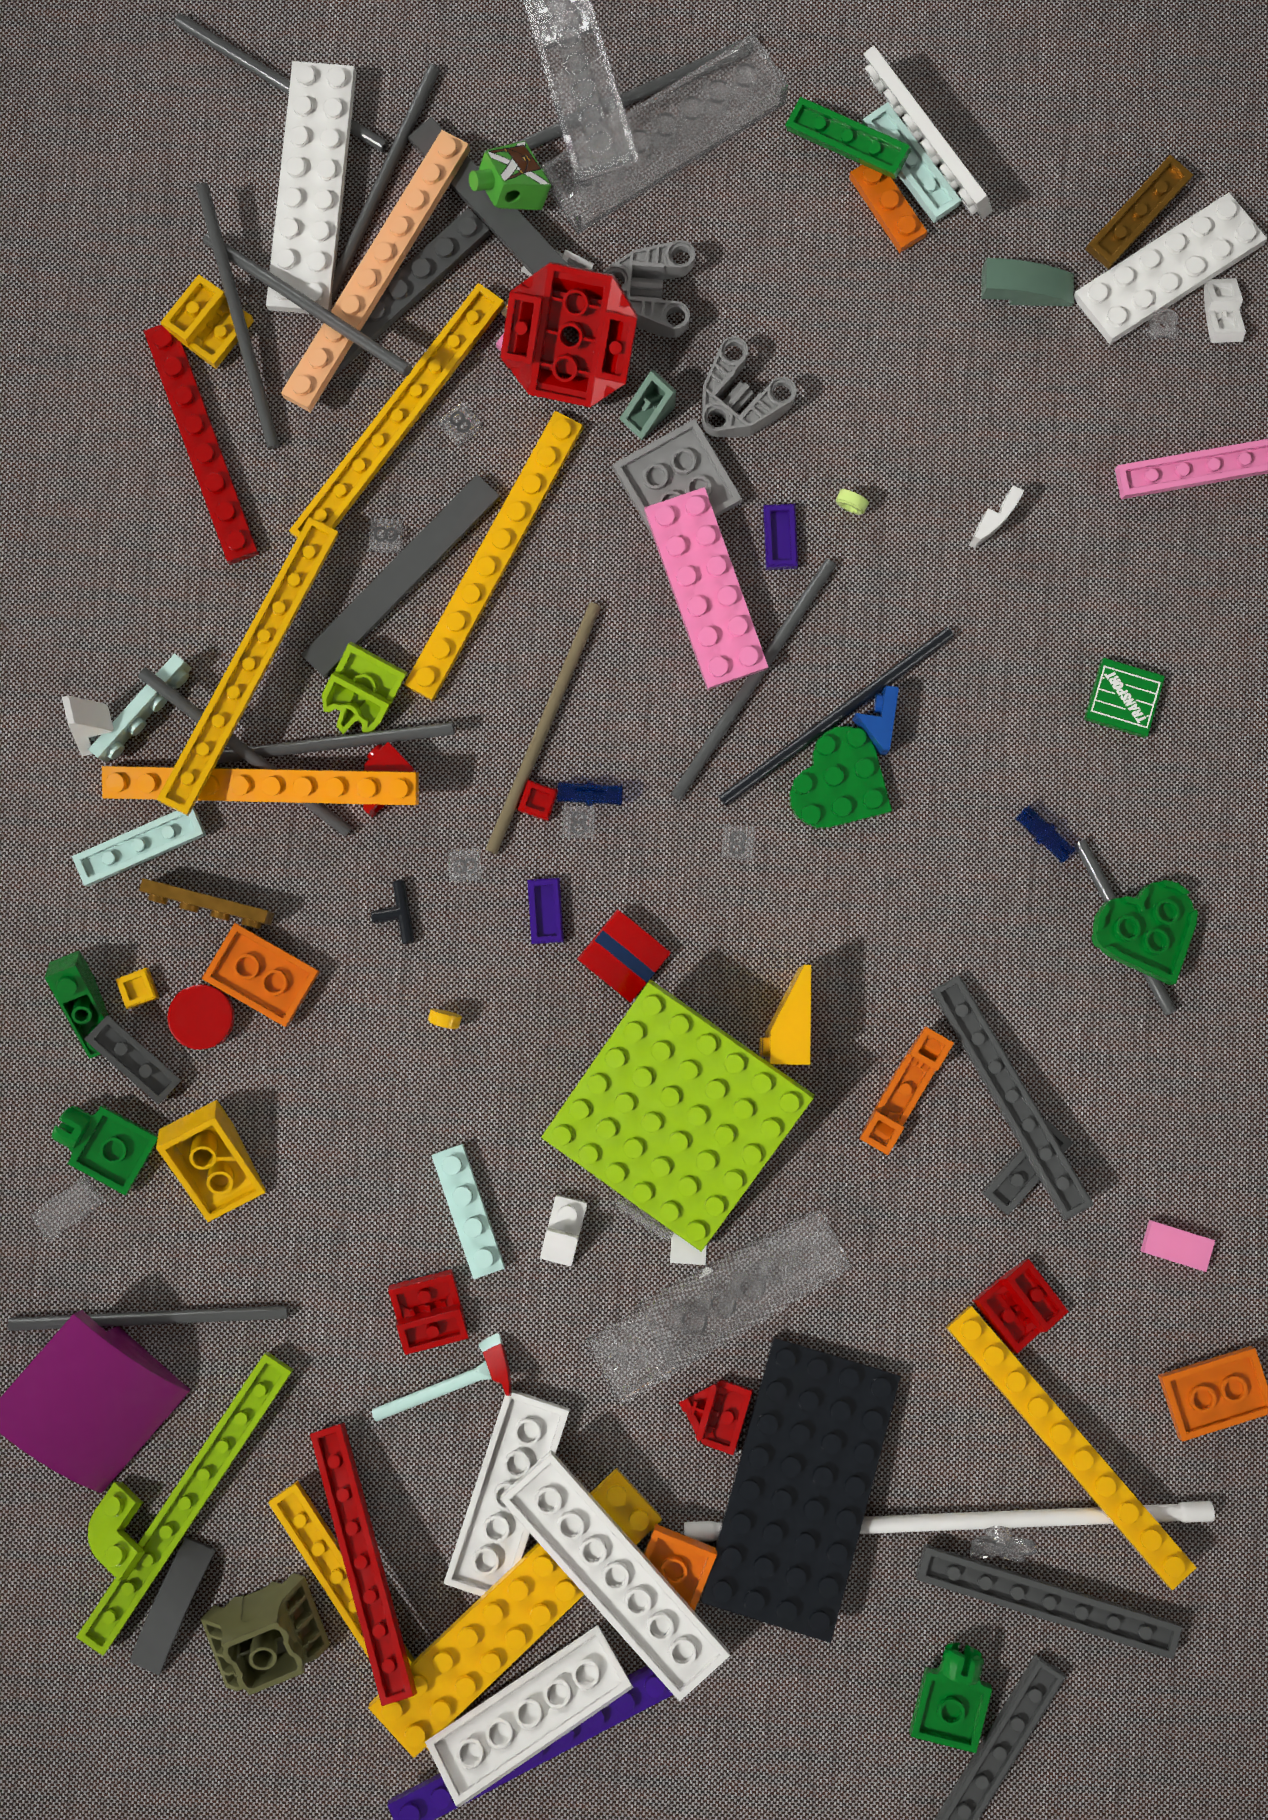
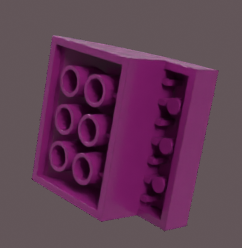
(88, 1402)

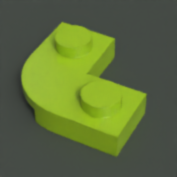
(107, 1534)

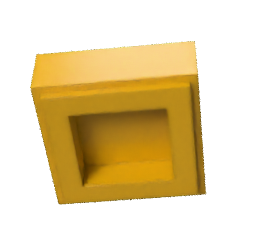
(137, 988)

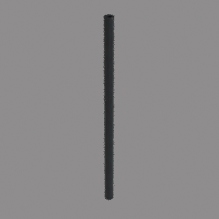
(836, 716)

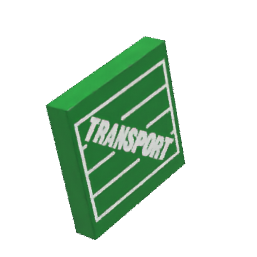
(1124, 698)

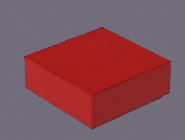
(538, 800)

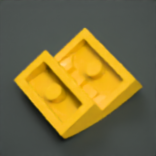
(204, 321)

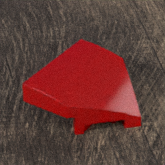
(719, 1414)

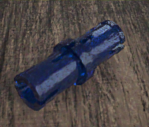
(590, 793)
(1045, 833)

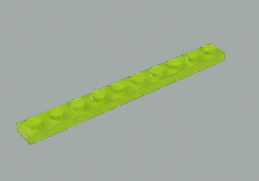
(186, 1501)

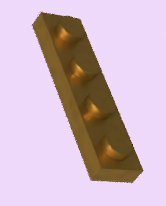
(1139, 212)
(193, 900)

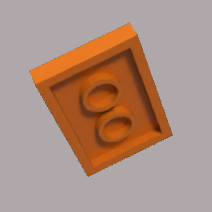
(260, 975)
(1216, 1393)
(681, 1561)

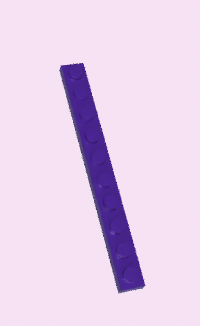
(432, 1799)

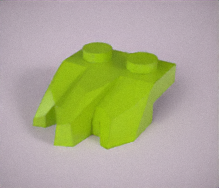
(361, 688)

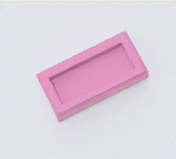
(1177, 1245)

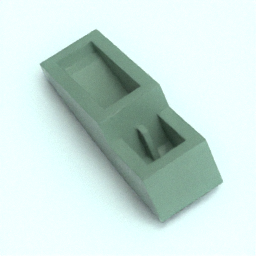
(1026, 283)

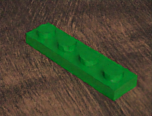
(848, 138)

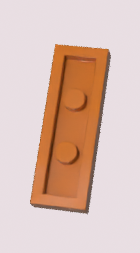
(888, 207)

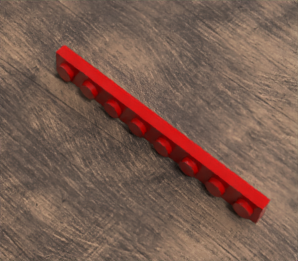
(202, 445)
(363, 1565)

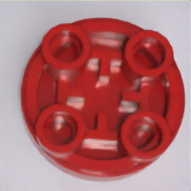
(201, 1017)

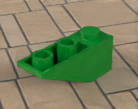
(77, 995)

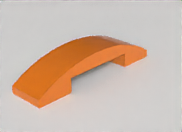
(905, 1090)

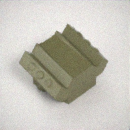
(266, 1635)

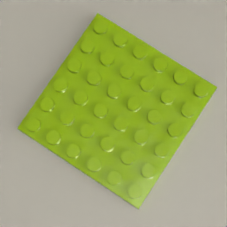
(677, 1115)

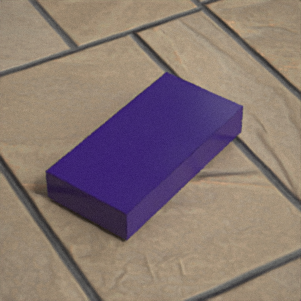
(780, 537)
(545, 911)

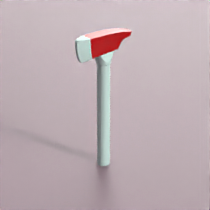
(494, 1368)

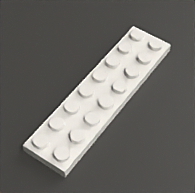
(312, 182)
(615, 1575)

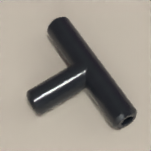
(400, 913)

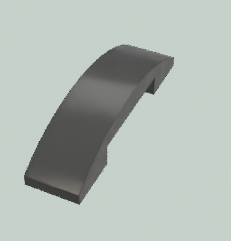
(171, 1605)

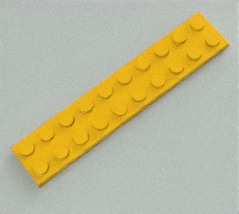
(500, 1627)

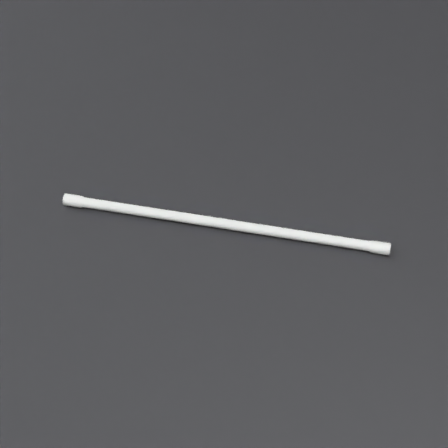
(1184, 1511)

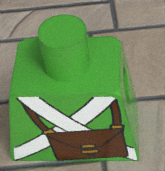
(511, 178)

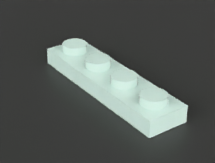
(918, 171)
(133, 717)
(137, 846)
(468, 1211)

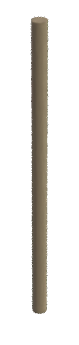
(543, 728)

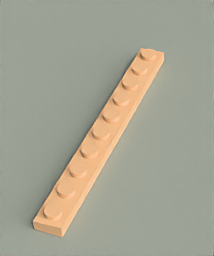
(377, 269)

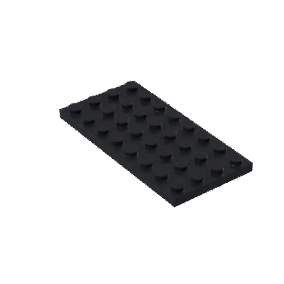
(801, 1489)

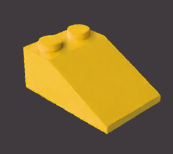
(789, 1032)
(210, 1160)

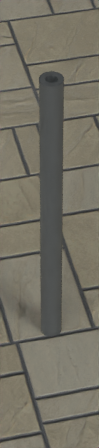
(1107, 894)

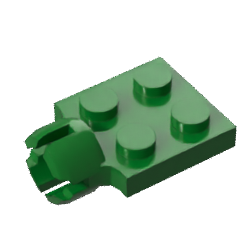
(105, 1145)
(952, 1700)

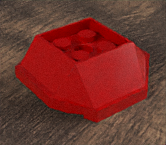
(536, 341)

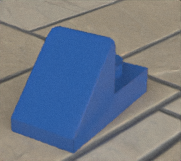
(880, 727)

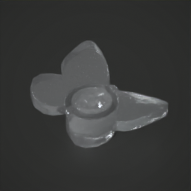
(999, 1542)

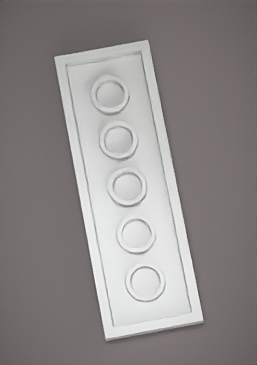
(922, 128)
(1169, 268)
(491, 1535)
(528, 1715)

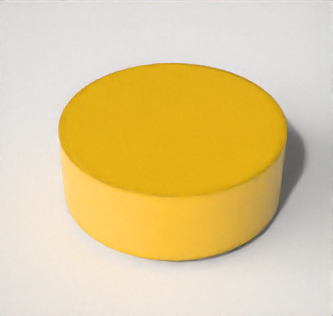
(444, 1018)

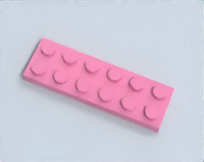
(706, 588)

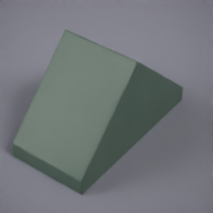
(649, 405)

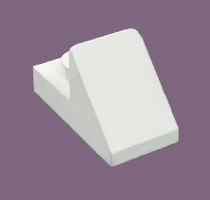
(86, 721)
(563, 1230)

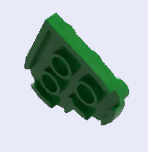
(841, 783)
(1148, 930)

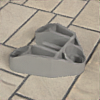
(643, 279)
(758, 414)

